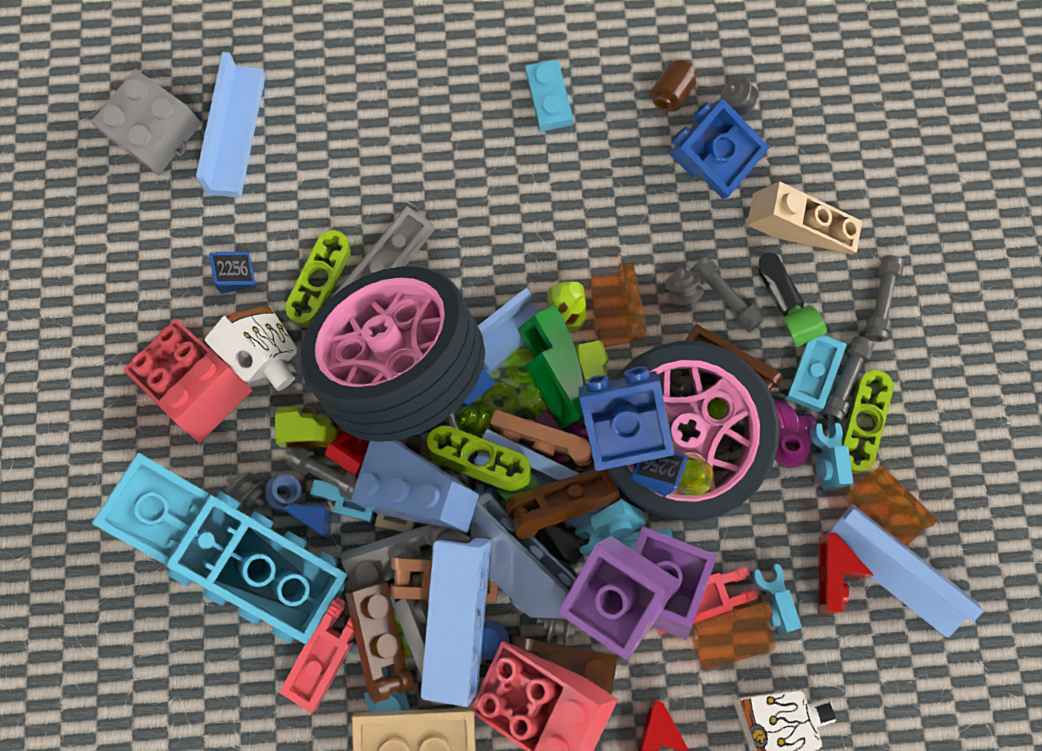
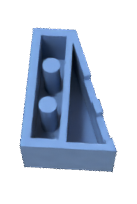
(411, 488)

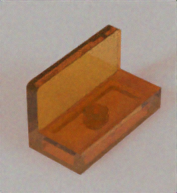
(618, 307)
(890, 505)
(733, 636)

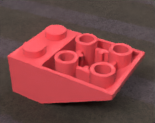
(187, 380)
(541, 703)

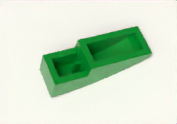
(554, 364)

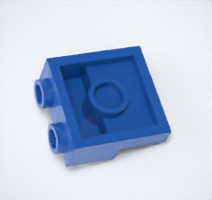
(718, 147)
(626, 418)

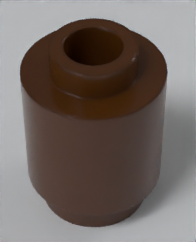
(674, 86)

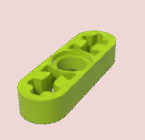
(337, 259)
(882, 399)
(469, 444)

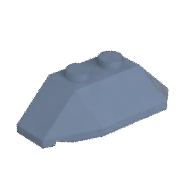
(523, 568)

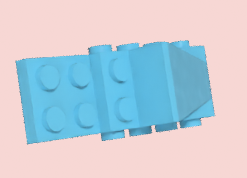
(222, 549)

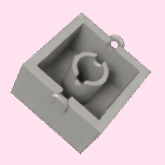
(147, 122)

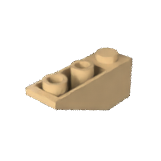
(803, 219)

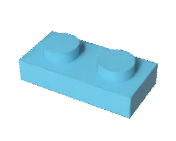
(549, 95)
(816, 372)

